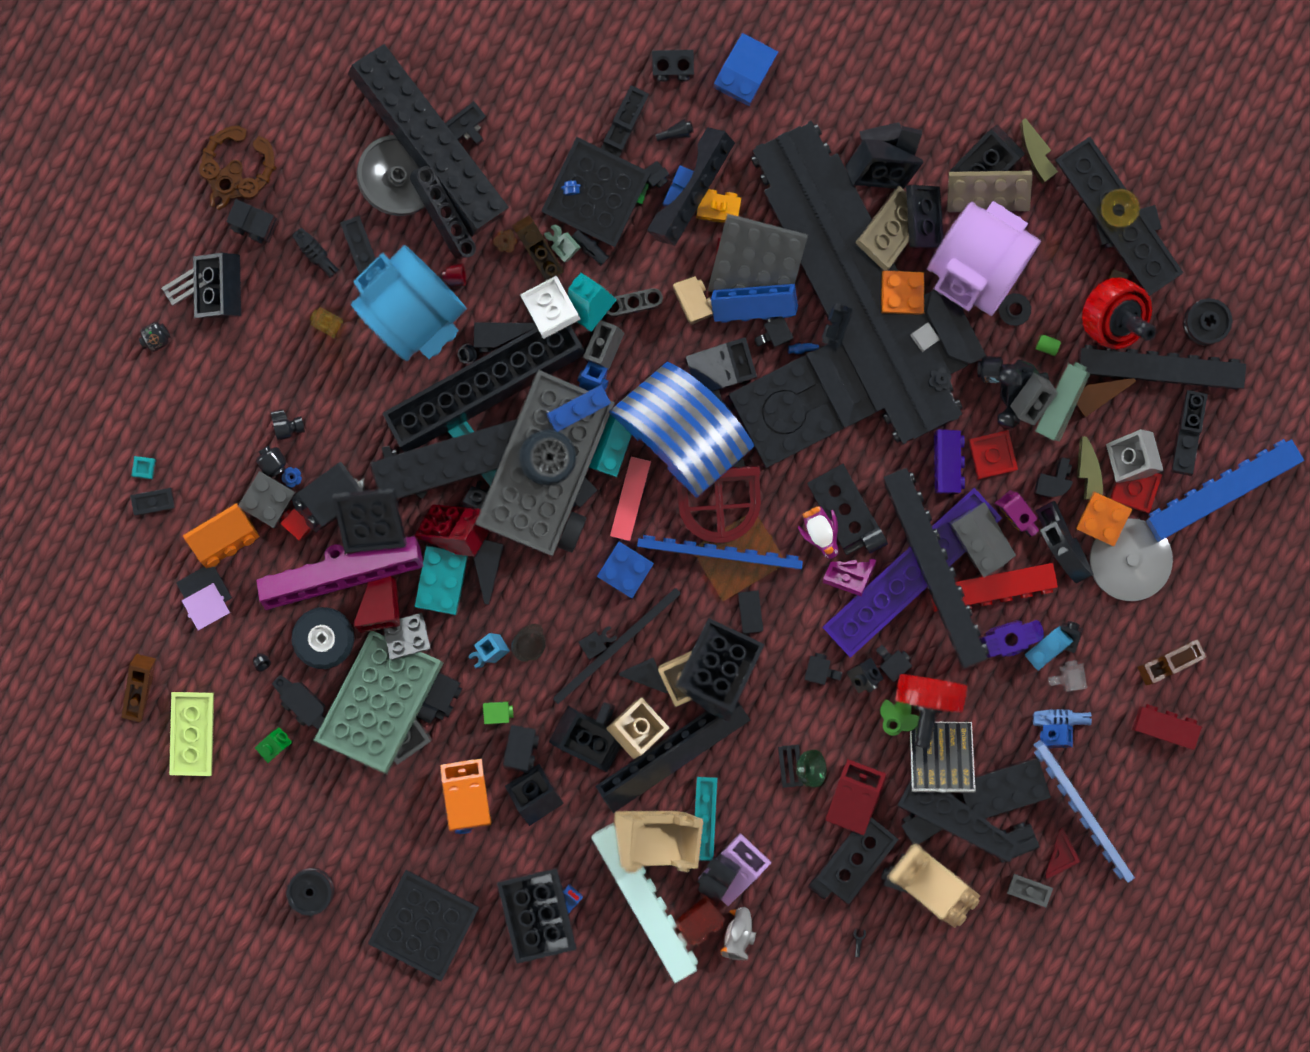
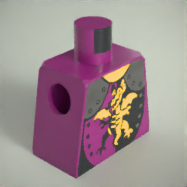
(1012, 508)

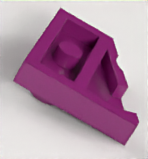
(849, 575)

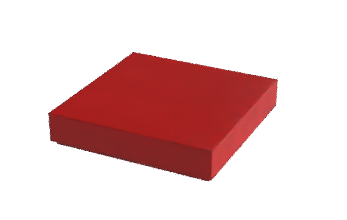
(993, 454)
(1137, 493)

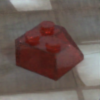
(700, 921)

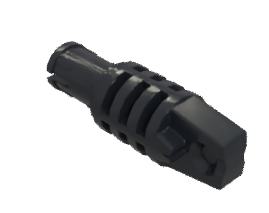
(314, 251)

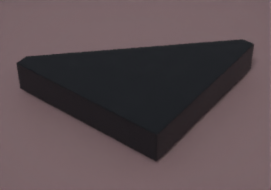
(646, 674)

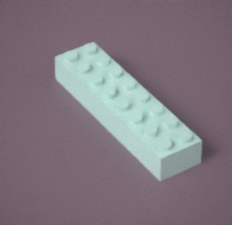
(648, 908)

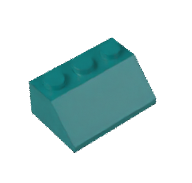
(611, 448)

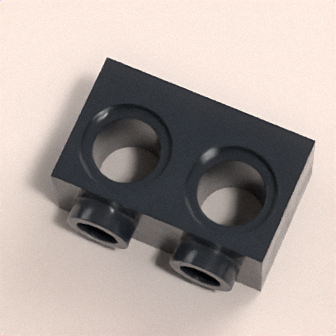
(673, 58)

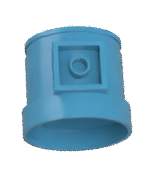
(407, 304)

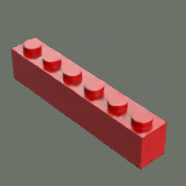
(1008, 584)

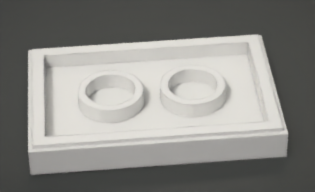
(550, 307)

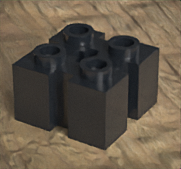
(248, 219)

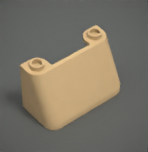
(658, 839)

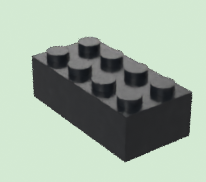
(1007, 788)

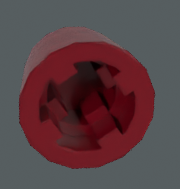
(455, 275)

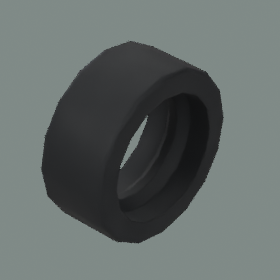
(572, 532)

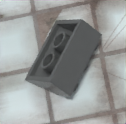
(982, 540)

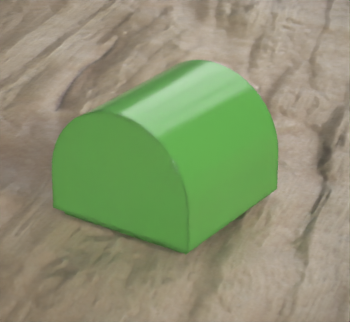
(1048, 345)

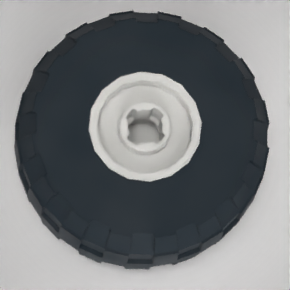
(322, 638)

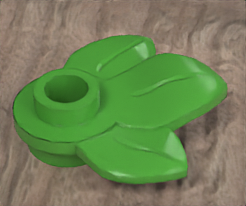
(900, 714)

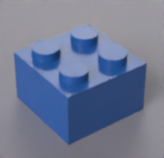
(625, 569)

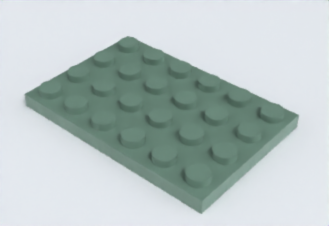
(377, 704)

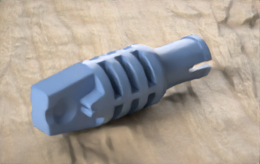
(1056, 716)

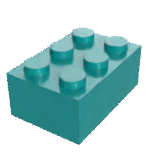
(441, 580)

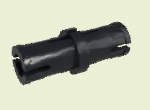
(590, 247)

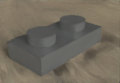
(1029, 890)

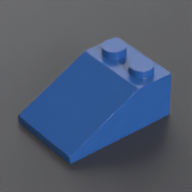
(745, 69)

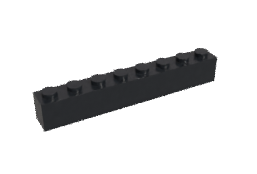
(1163, 368)
(668, 757)

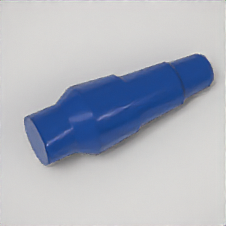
(800, 348)

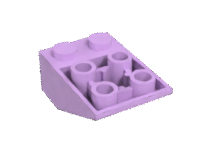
(751, 862)

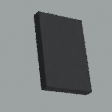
(924, 216)

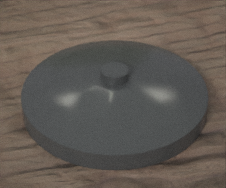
(385, 178)

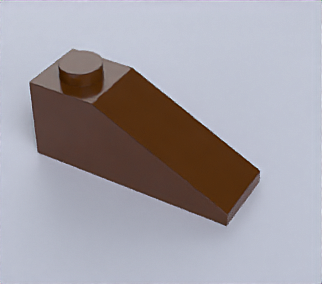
(1098, 394)
(138, 687)

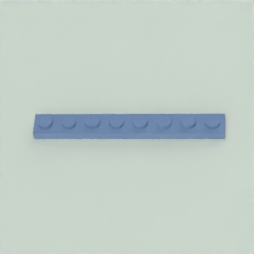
(1087, 819)

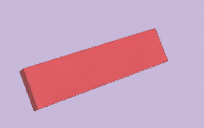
(630, 498)

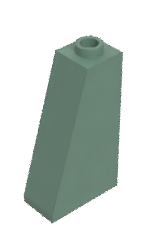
(1061, 408)

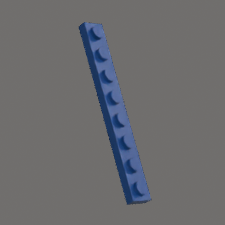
(729, 553)

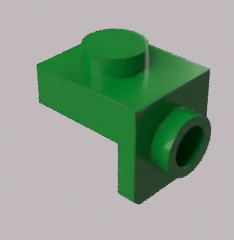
(273, 744)

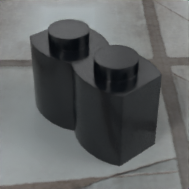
(718, 878)

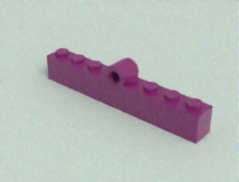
(337, 572)

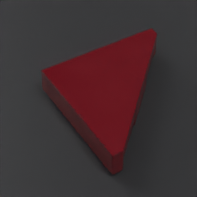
(1062, 856)

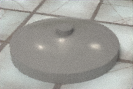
(1134, 566)

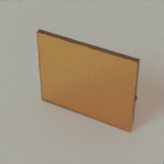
(732, 575)

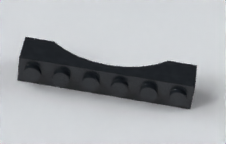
(671, 221)

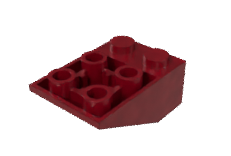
(453, 529)
(855, 797)

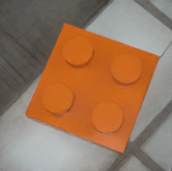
(903, 292)
(1104, 518)

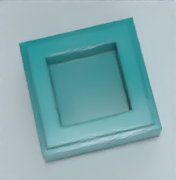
(143, 467)

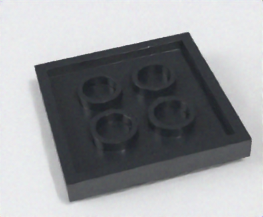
(369, 520)

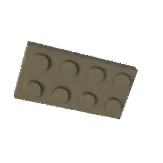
(1005, 188)
(887, 231)

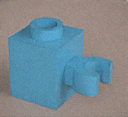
(489, 649)

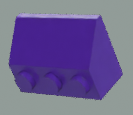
(948, 462)

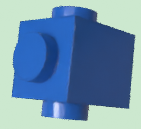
(593, 376)
(1057, 736)

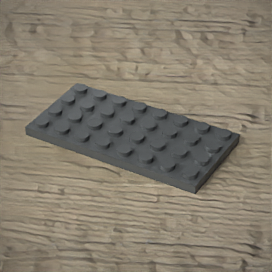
(534, 511)

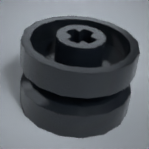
(1219, 319)
(319, 882)

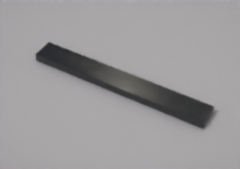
(616, 645)

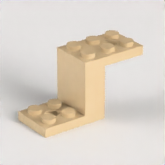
(935, 886)

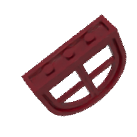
(721, 536)

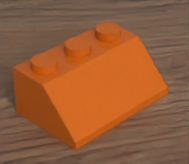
(221, 536)

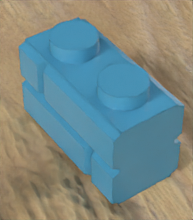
(1048, 648)

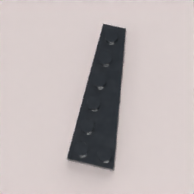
(958, 819)

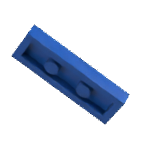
(578, 408)

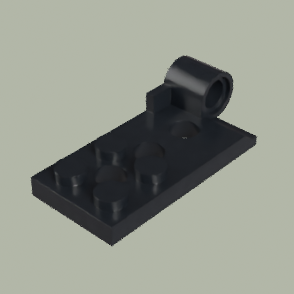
(870, 533)
(828, 878)

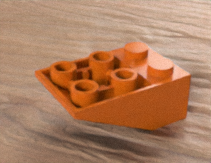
(465, 794)

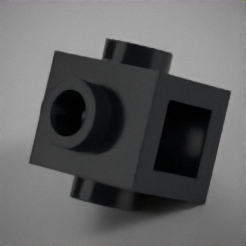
(865, 676)

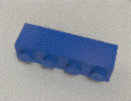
(754, 303)

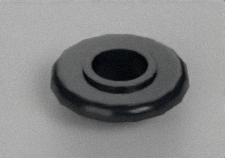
(1014, 320)

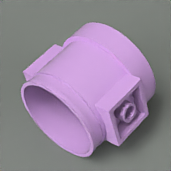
(982, 257)

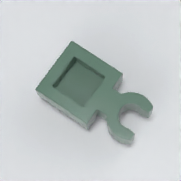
(563, 245)

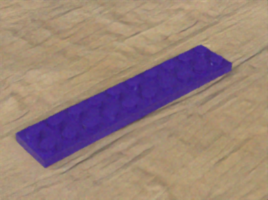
(896, 585)

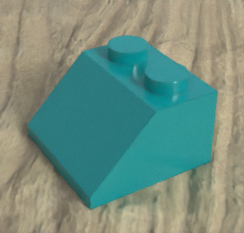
(589, 301)

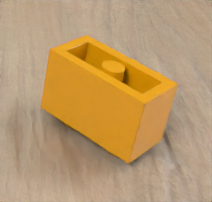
(717, 206)

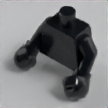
(1013, 379)

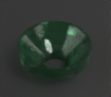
(815, 768)

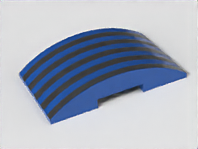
(684, 427)

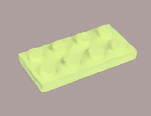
(191, 733)

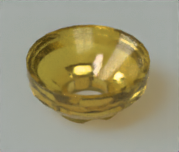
(1127, 200)

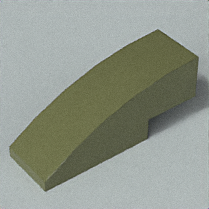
(1036, 152)
(1089, 469)

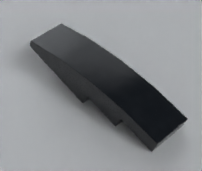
(625, 121)

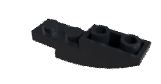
(1188, 432)
(1062, 545)

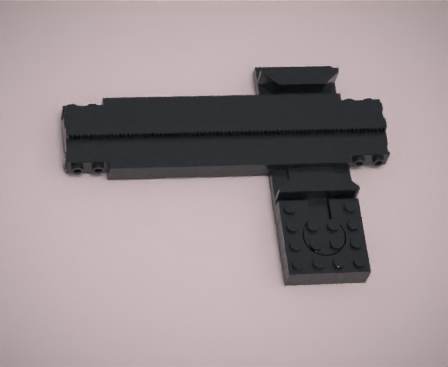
(878, 358)

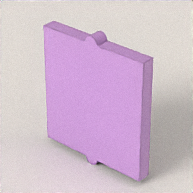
(205, 606)

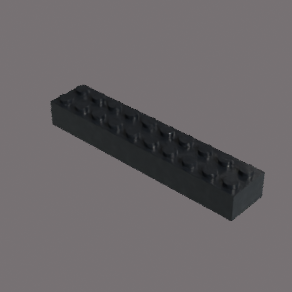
(427, 137)
(480, 386)

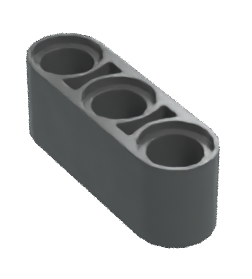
(644, 304)

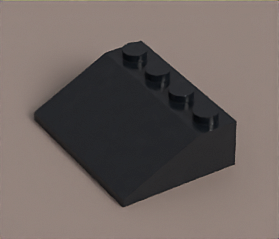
(719, 668)
(536, 915)

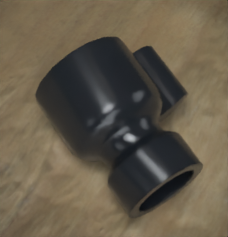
(284, 427)

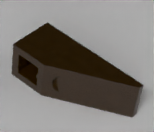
(537, 248)

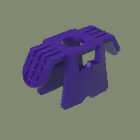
(1026, 634)

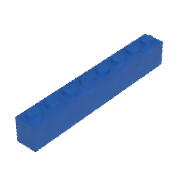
(1225, 490)

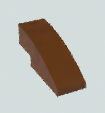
(1171, 662)

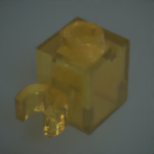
(326, 322)

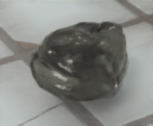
(527, 647)

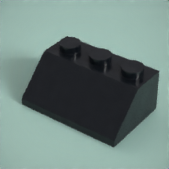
(223, 289)

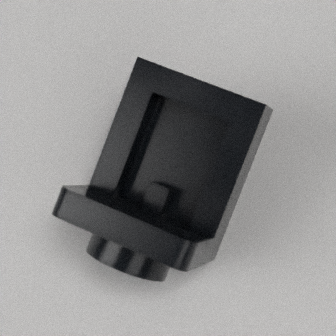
(658, 176)
(1075, 634)

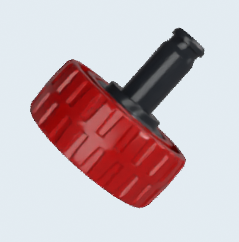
(1118, 314)
(929, 697)

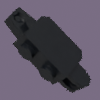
(301, 701)

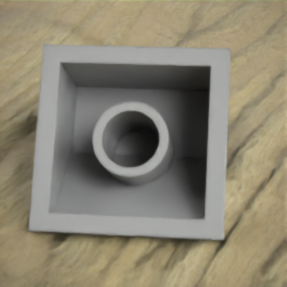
(1134, 456)

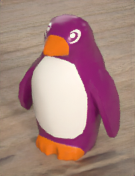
(821, 531)

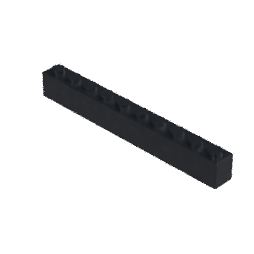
(934, 568)

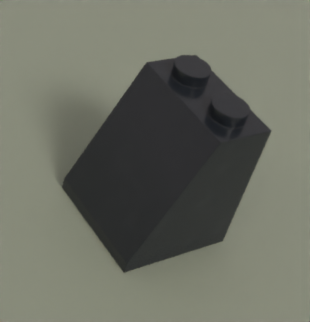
(316, 499)

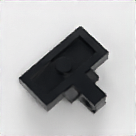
(467, 123)

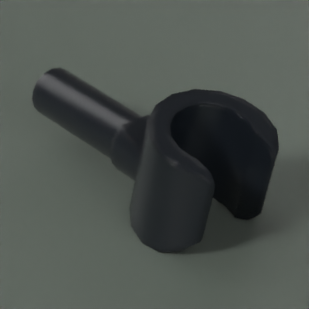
(858, 942)

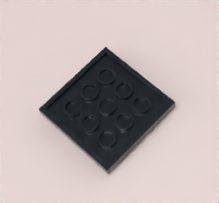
(606, 193)
(423, 925)

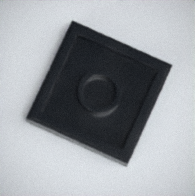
(202, 579)

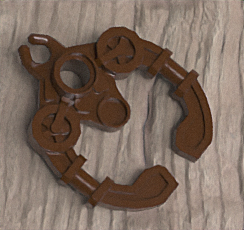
(232, 173)

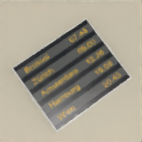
(947, 763)

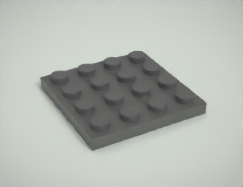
(756, 255)

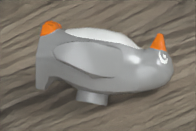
(738, 935)

